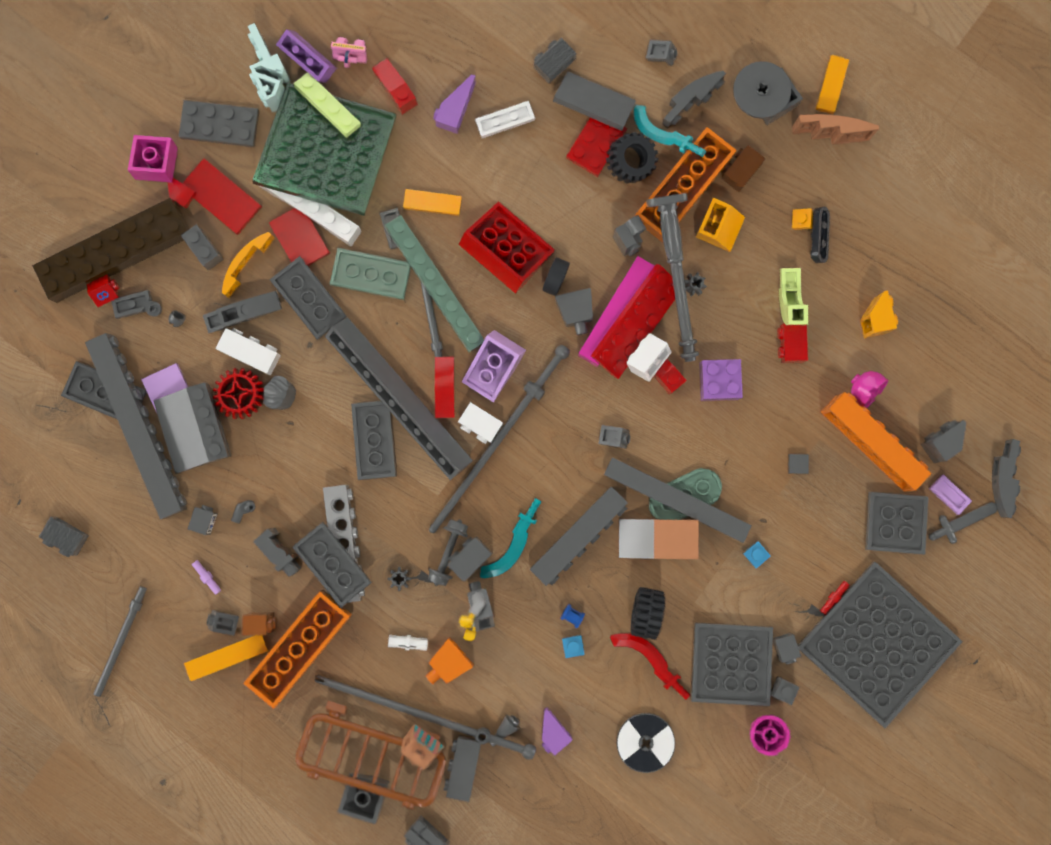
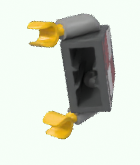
(479, 612)

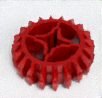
(239, 401)

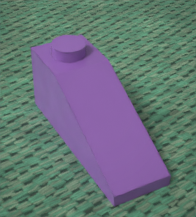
(453, 108)

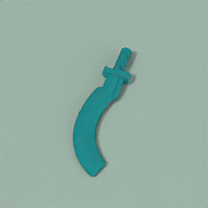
(662, 136)
(516, 547)

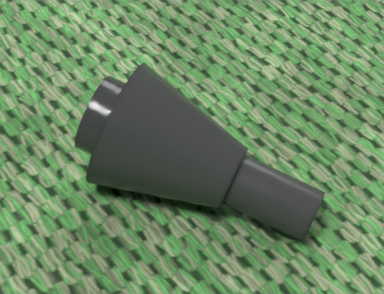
(508, 726)

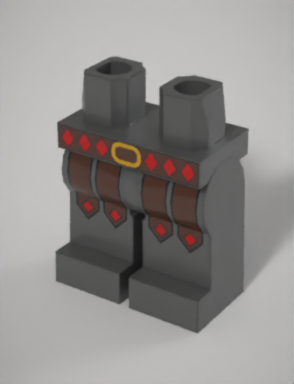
(277, 553)

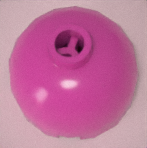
(867, 387)
(775, 740)

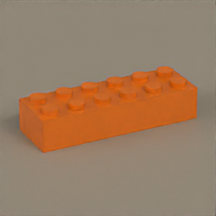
(690, 176)
(876, 442)
(297, 649)

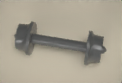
(456, 529)

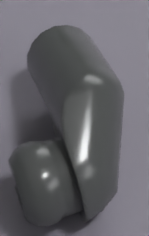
(242, 508)

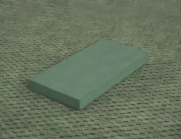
(370, 274)

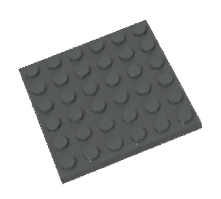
(879, 644)

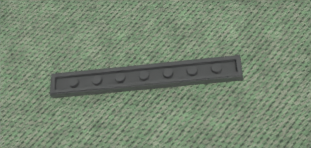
(677, 500)

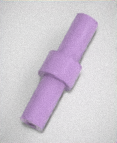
(206, 577)

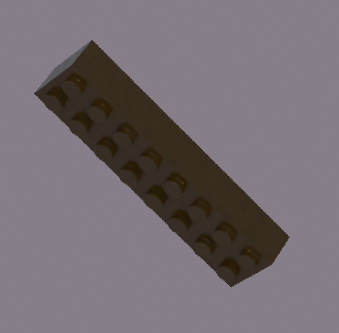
(111, 250)

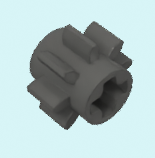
(694, 279)
(395, 582)

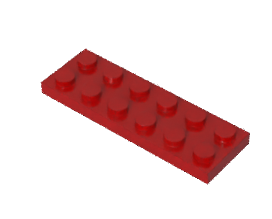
(636, 321)

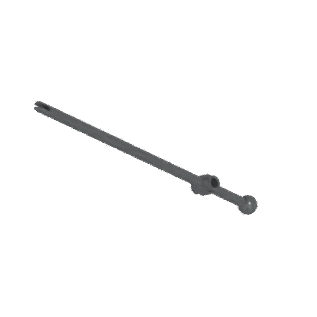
(533, 391)
(528, 751)

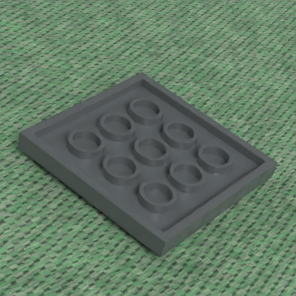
(732, 664)

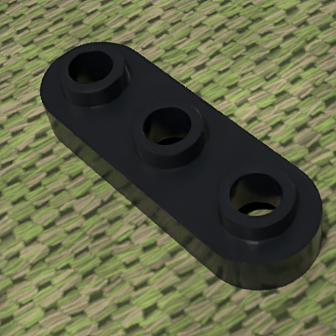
(820, 235)

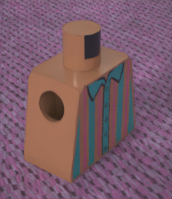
(420, 747)

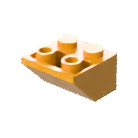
(720, 225)
(879, 316)

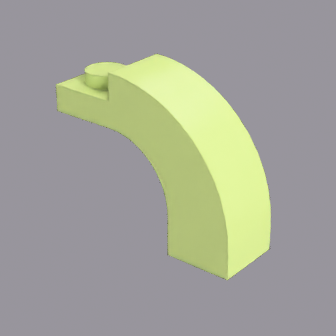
(790, 298)

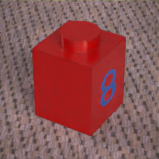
(103, 290)

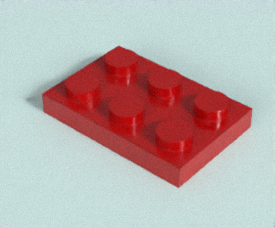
(592, 146)

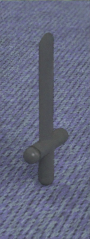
(950, 528)

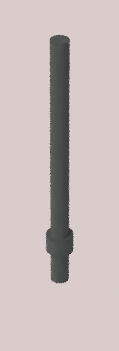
(436, 345)
(134, 606)

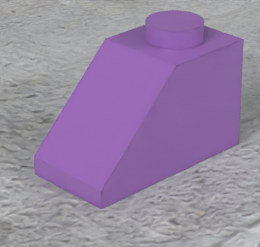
(554, 734)

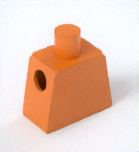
(448, 663)

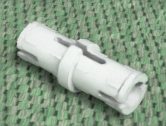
(408, 642)

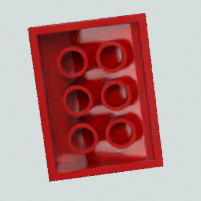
(506, 247)

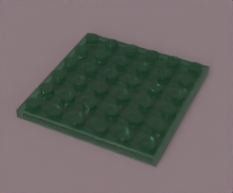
(316, 161)

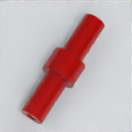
(834, 597)

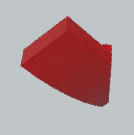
(180, 193)

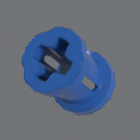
(572, 616)

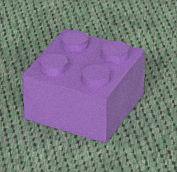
(720, 380)

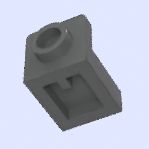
(661, 51)
(614, 436)
(222, 622)

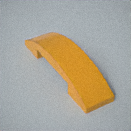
(241, 259)

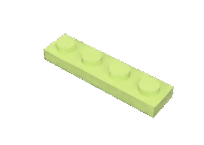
(327, 104)

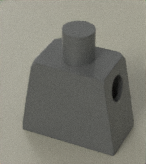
(576, 309)

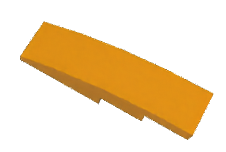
(225, 657)

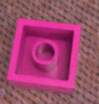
(152, 158)

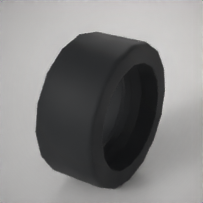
(556, 276)

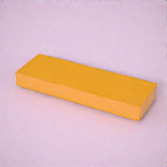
(832, 84)
(432, 202)

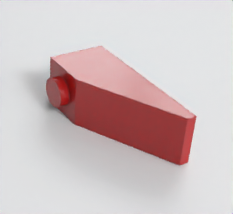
(395, 86)
(669, 377)

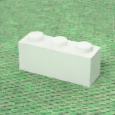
(248, 350)

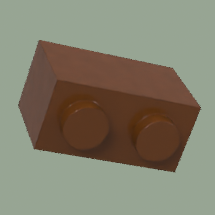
(743, 168)

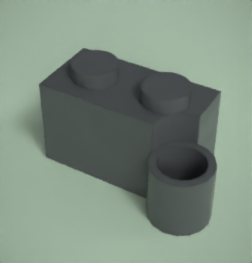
(628, 236)

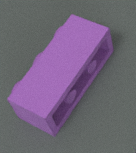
(306, 56)

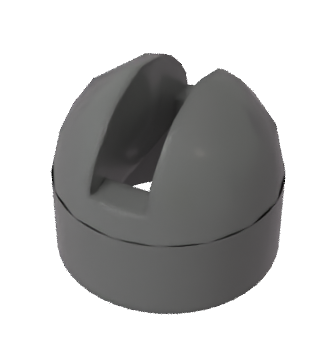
(176, 318)

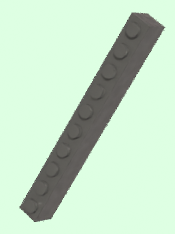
(398, 398)
(136, 425)

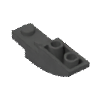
(696, 92)
(242, 311)
(1004, 487)

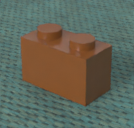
(258, 623)

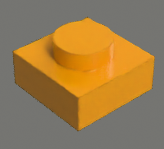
(802, 219)

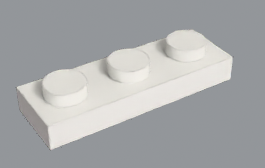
(505, 119)

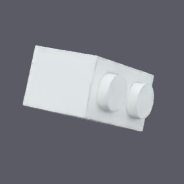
(648, 357)
(480, 423)

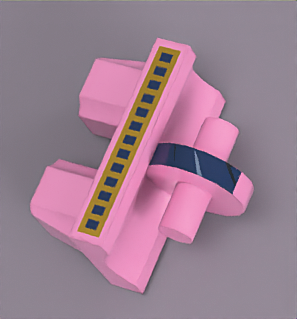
(349, 53)

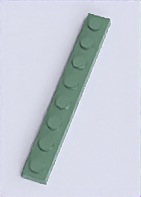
(434, 283)

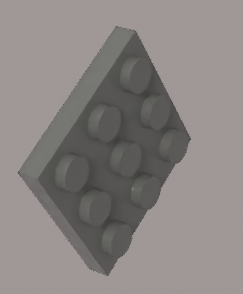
(896, 523)

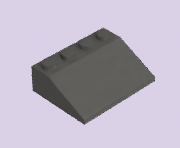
(192, 427)

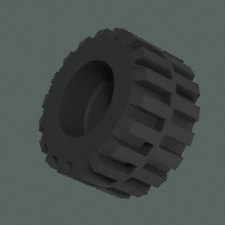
(646, 155)
(647, 613)

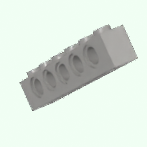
(331, 496)

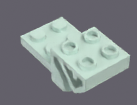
(268, 73)

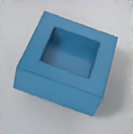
(756, 554)
(573, 646)

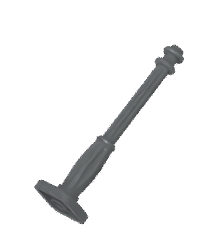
(673, 247)

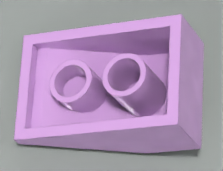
(493, 365)

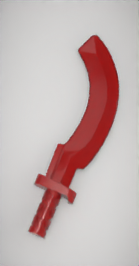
(654, 657)

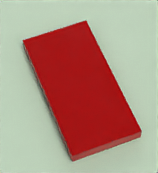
(221, 196)

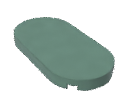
(698, 483)

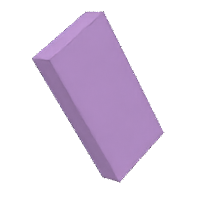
(950, 494)

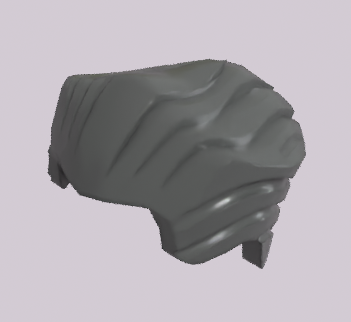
(279, 393)

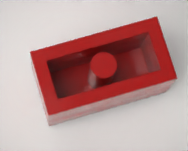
(793, 343)

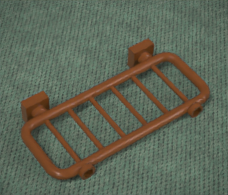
(333, 718)

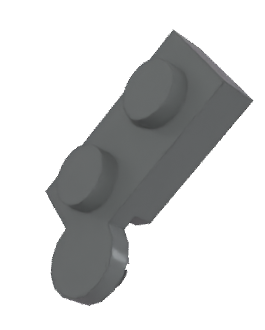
(136, 304)

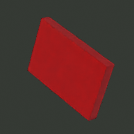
(299, 237)

